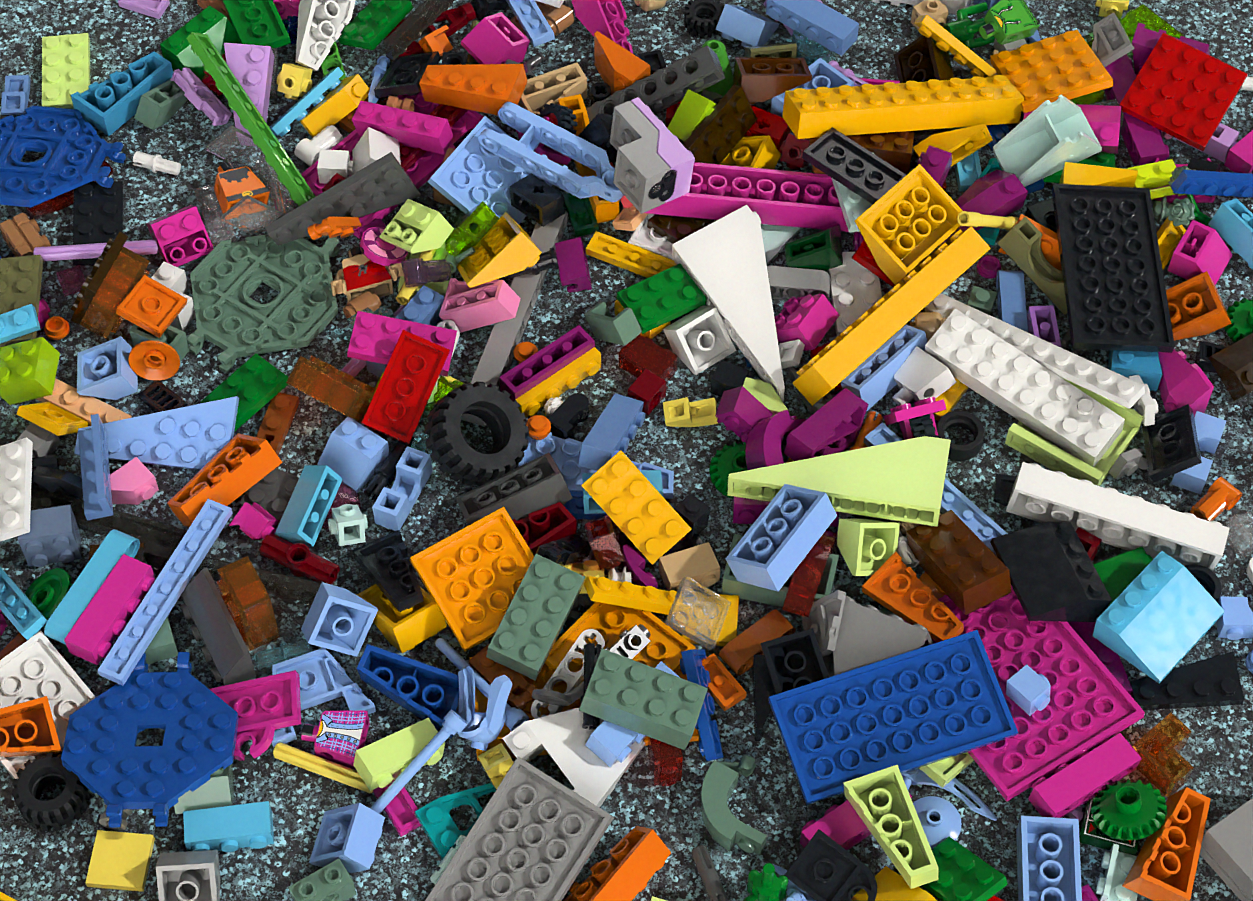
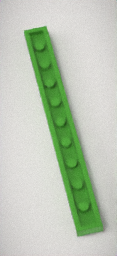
(250, 118)

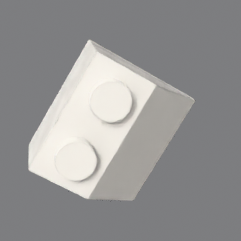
(700, 339)

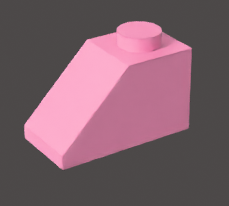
(132, 483)

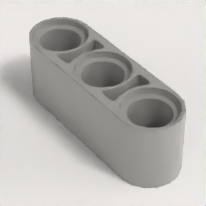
(797, 282)

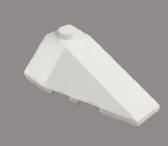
(319, 28)

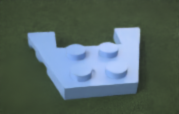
(320, 682)

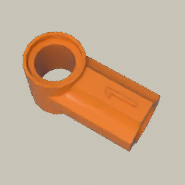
(1218, 498)

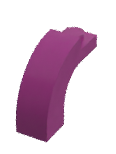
(765, 439)

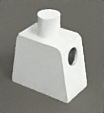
(921, 378)

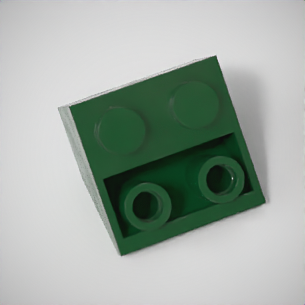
(816, 251)

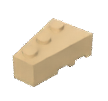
(552, 86)

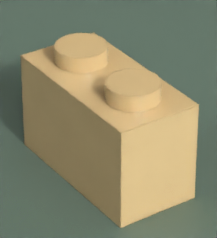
(695, 562)

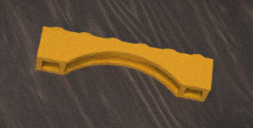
(603, 209)

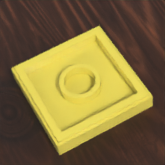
(120, 860)

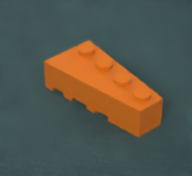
(474, 85)
(225, 476)
(28, 729)
(1171, 855)

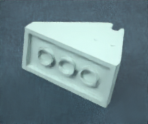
(1046, 140)

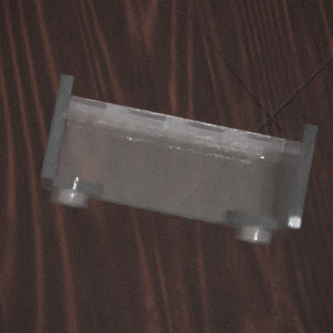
(251, 214)

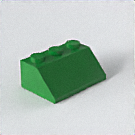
(209, 22)

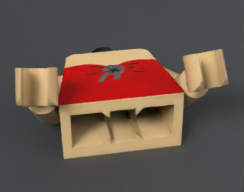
(364, 275)

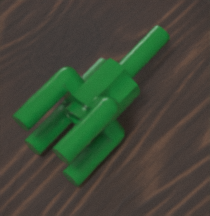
(964, 29)
(766, 885)

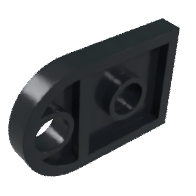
(830, 871)

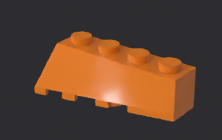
(626, 871)

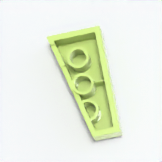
(891, 818)

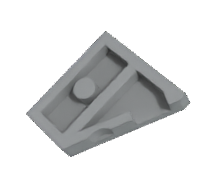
(1110, 40)
(826, 620)

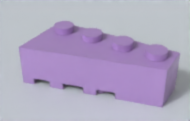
(253, 70)

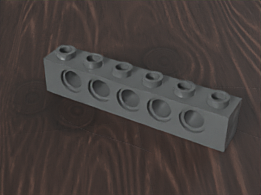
(667, 94)

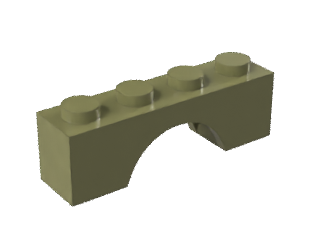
(1024, 248)

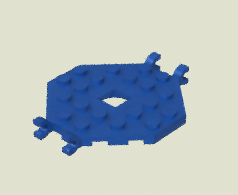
(70, 157)
(127, 776)

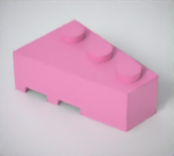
(478, 305)

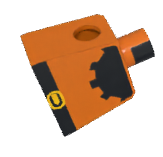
(235, 184)

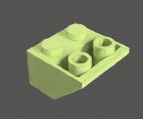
(417, 228)

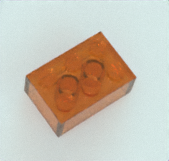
(118, 283)
(332, 386)
(248, 603)

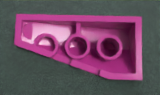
(604, 17)
(1183, 383)

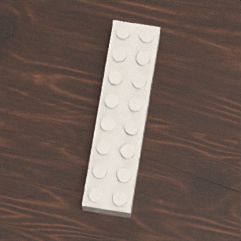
(1025, 388)
(1116, 517)

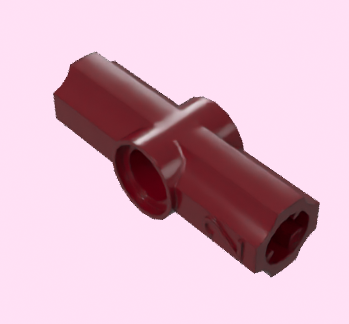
(287, 553)

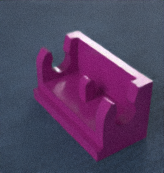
(573, 265)

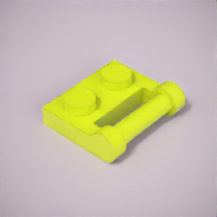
(1154, 176)

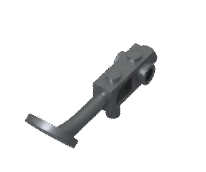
(628, 645)

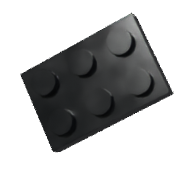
(405, 75)
(1171, 443)

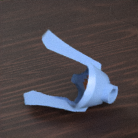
(486, 726)

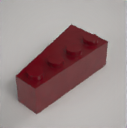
(546, 526)

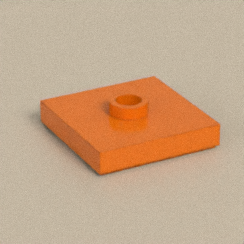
(151, 306)

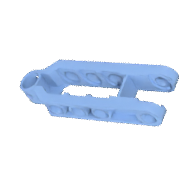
(539, 130)

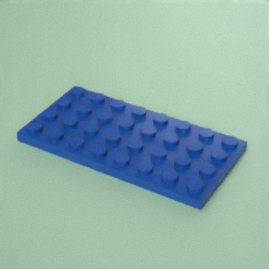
(892, 714)

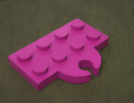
(262, 708)

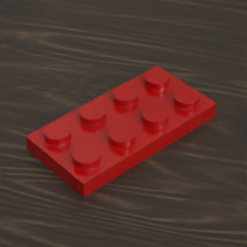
(405, 387)

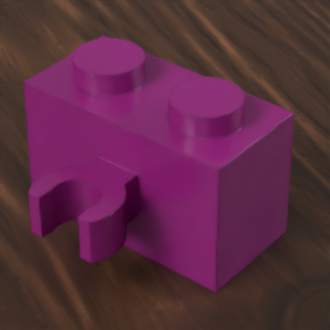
(740, 411)

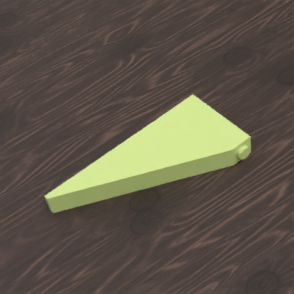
(878, 481)

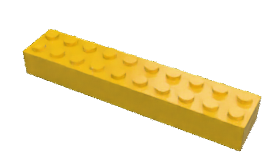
(902, 106)
(889, 314)

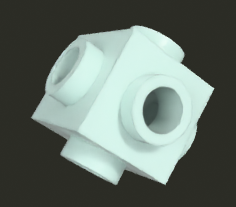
(348, 524)

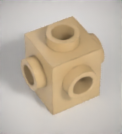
(933, 9)

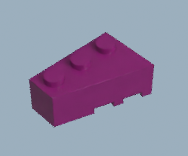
(1146, 39)
(829, 428)

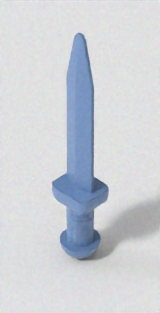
(377, 74)

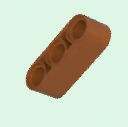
(740, 651)

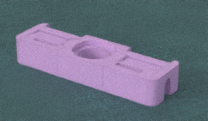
(193, 89)

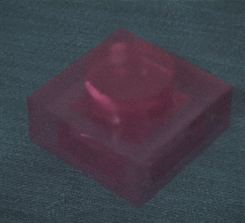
(71, 280)

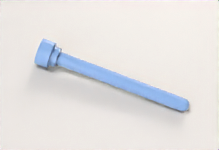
(514, 716)
(452, 724)

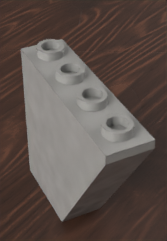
(872, 636)

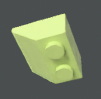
(867, 543)

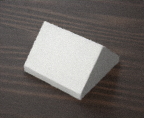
(372, 147)

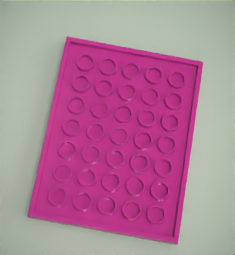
(1084, 695)

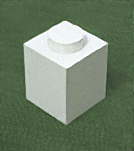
(334, 162)

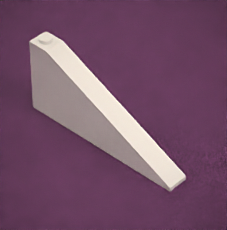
(733, 275)

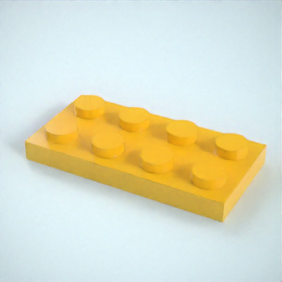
(636, 507)

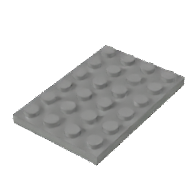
(524, 842)

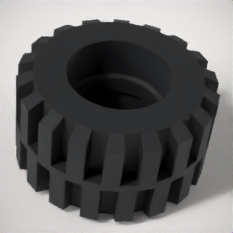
(53, 812)

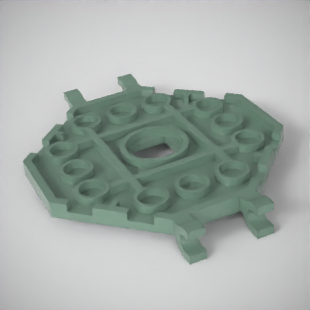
(246, 327)

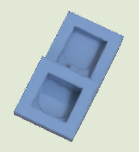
(15, 95)

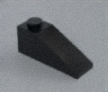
(762, 690)

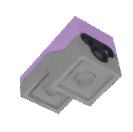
(650, 159)

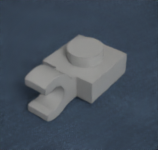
(1128, 463)

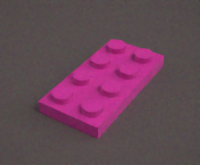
(377, 335)

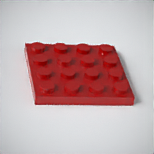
(1183, 91)

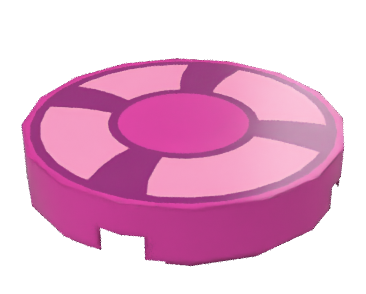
(380, 250)

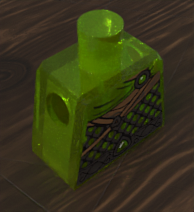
(463, 236)

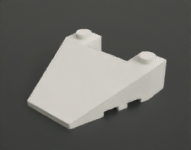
(565, 743)

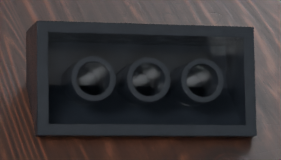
(794, 660)

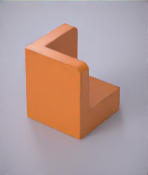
(436, 41)

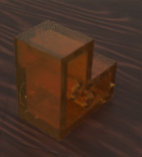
(1160, 755)

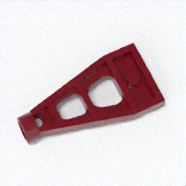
(452, 16)

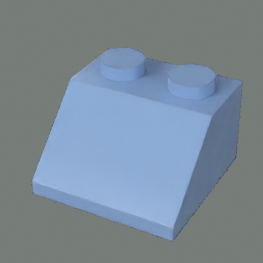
(745, 26)
(106, 371)
(354, 453)
(338, 620)
(349, 835)

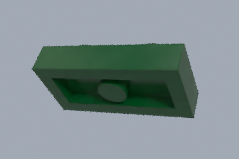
(580, 215)

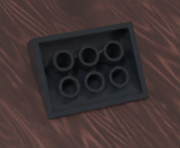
(1052, 573)

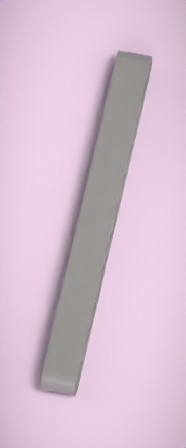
(508, 333)

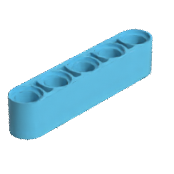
(89, 582)

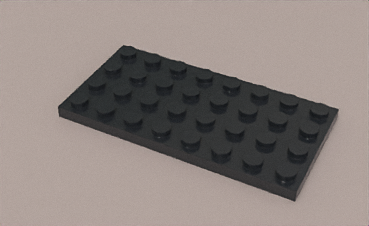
(1112, 268)

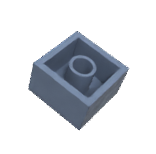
(52, 537)

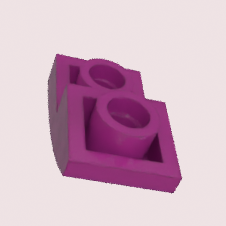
(635, 564)

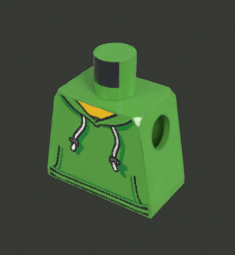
(1009, 22)

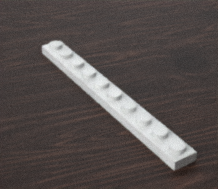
(1056, 359)

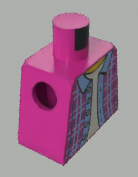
(338, 735)

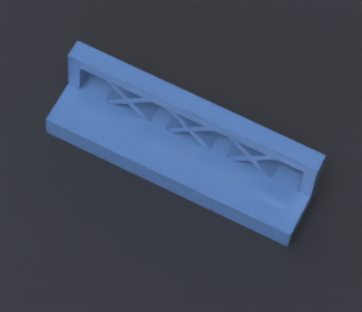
(95, 470)

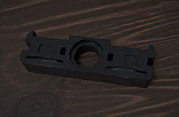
(565, 550)

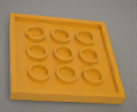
(1052, 68)
(475, 575)
(610, 622)

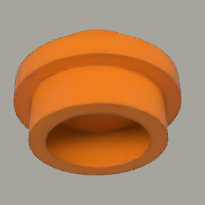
(56, 328)
(524, 350)
(538, 426)

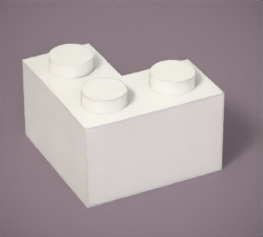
(176, 280)

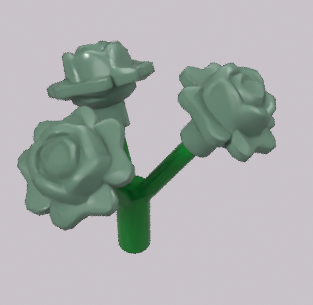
(1182, 210)

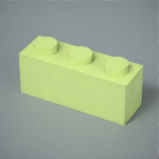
(388, 757)

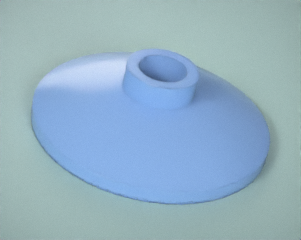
(949, 819)

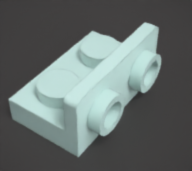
(1117, 868)

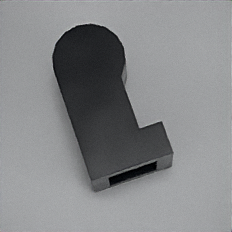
(568, 415)

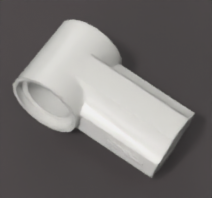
(309, 150)

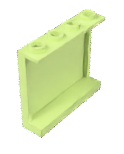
(1051, 456)

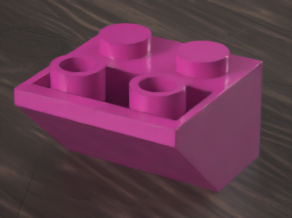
(496, 41)
(181, 236)
(1199, 252)
(805, 319)

